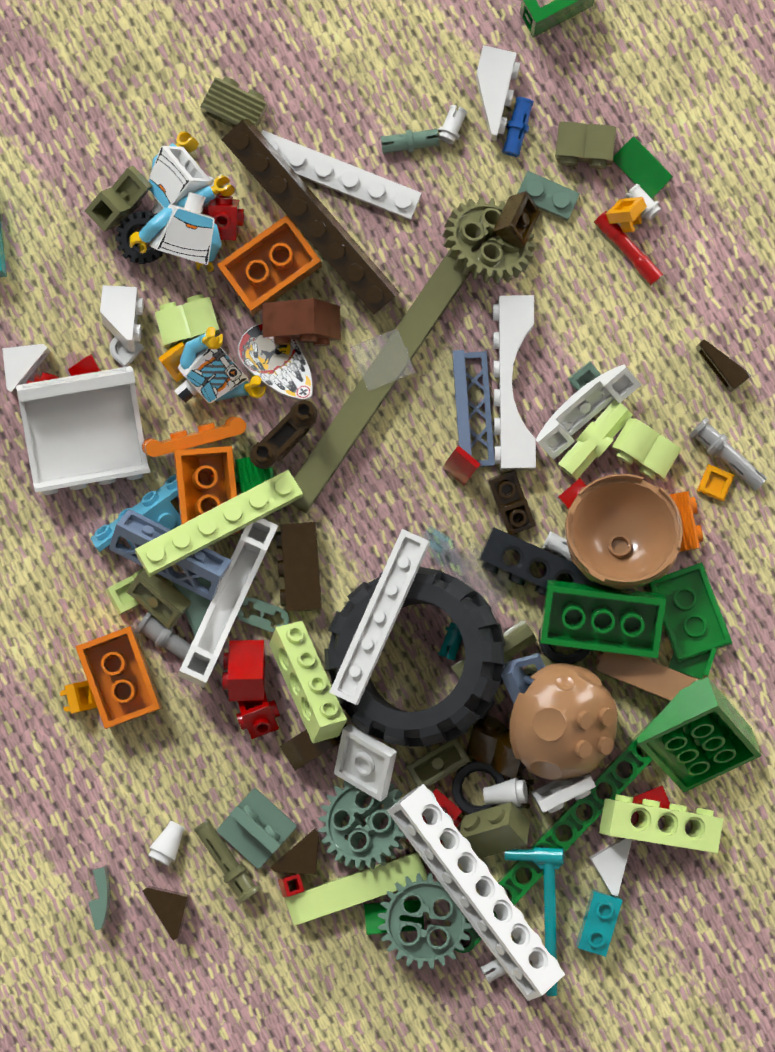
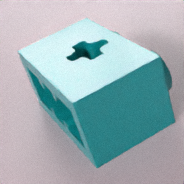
(599, 922)

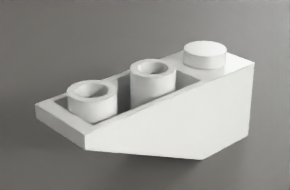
(493, 81)

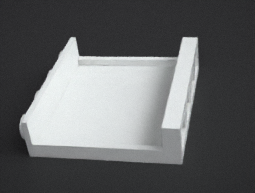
(83, 430)

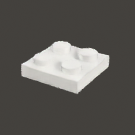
(365, 762)
(554, 794)

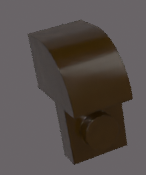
(302, 751)

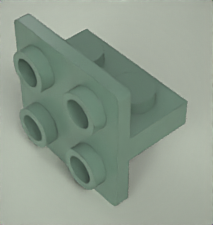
(256, 828)

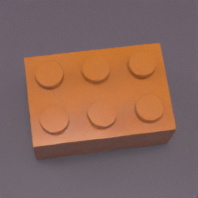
(269, 265)
(119, 677)

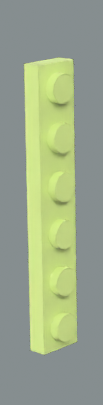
(218, 523)

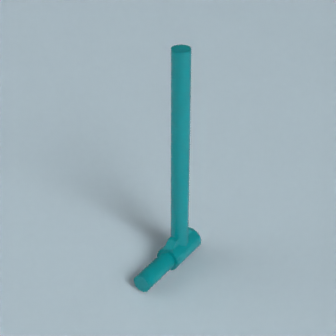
(548, 860)

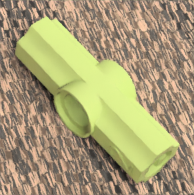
(595, 439)

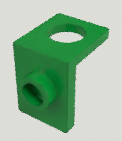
(696, 667)

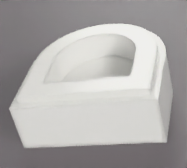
(122, 355)

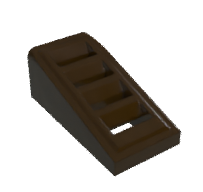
(726, 369)

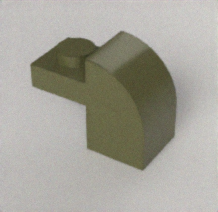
(120, 200)

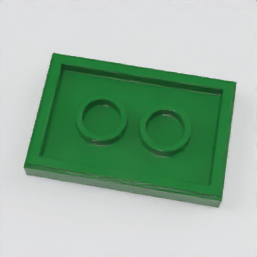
(691, 613)

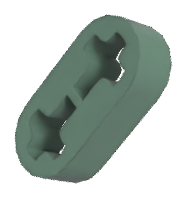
(266, 608)

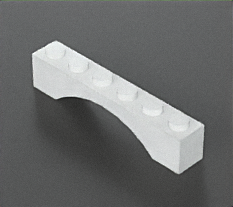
(517, 444)
(227, 602)

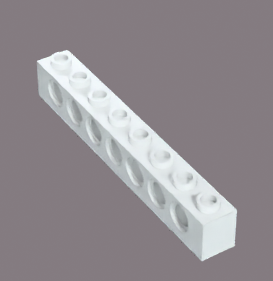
(462, 889)

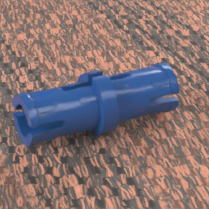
(517, 126)

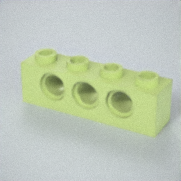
(307, 682)
(703, 836)

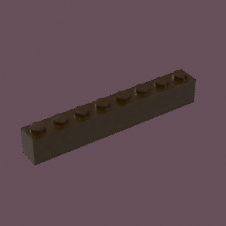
(310, 215)

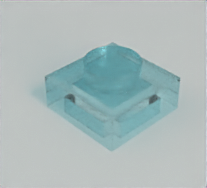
(438, 540)

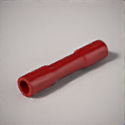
(641, 262)

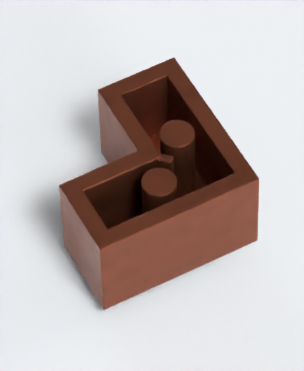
(301, 319)

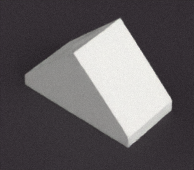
(22, 363)
(611, 863)

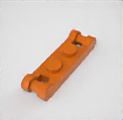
(206, 433)

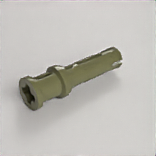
(234, 873)

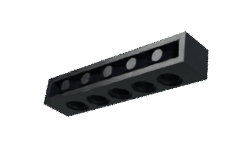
(499, 542)

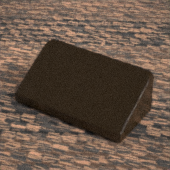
(517, 219)

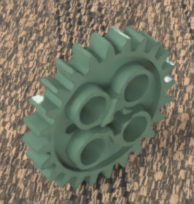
(379, 841)
(422, 948)

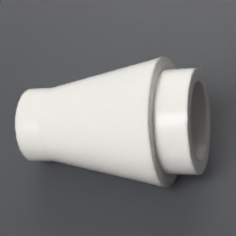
(508, 791)
(167, 844)

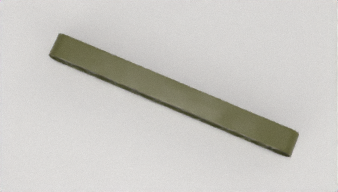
(363, 404)

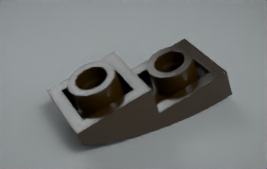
(511, 502)

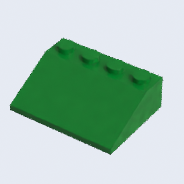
(699, 736)

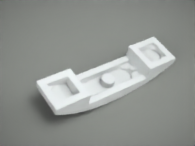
(583, 406)

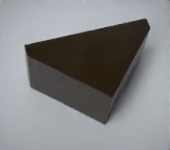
(301, 857)
(169, 907)

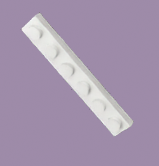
(346, 178)
(379, 617)

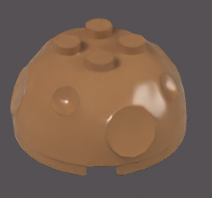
(623, 531)
(563, 723)

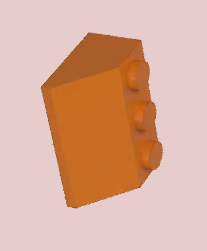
(204, 480)

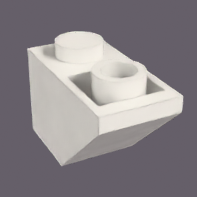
(120, 313)

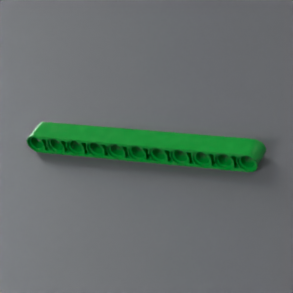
(576, 825)

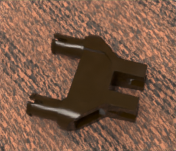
(284, 435)

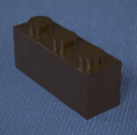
(299, 567)

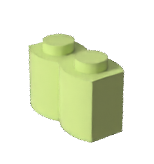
(186, 320)
(646, 448)

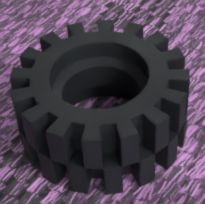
(126, 229)

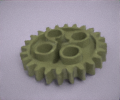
(470, 228)

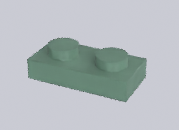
(549, 195)

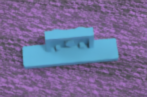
(154, 505)

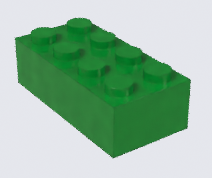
(602, 618)

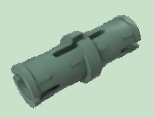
(410, 141)

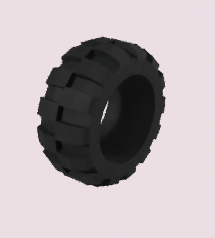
(478, 682)

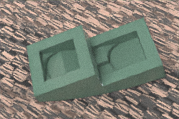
(100, 906)

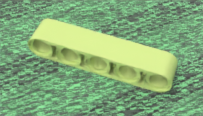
(354, 888)

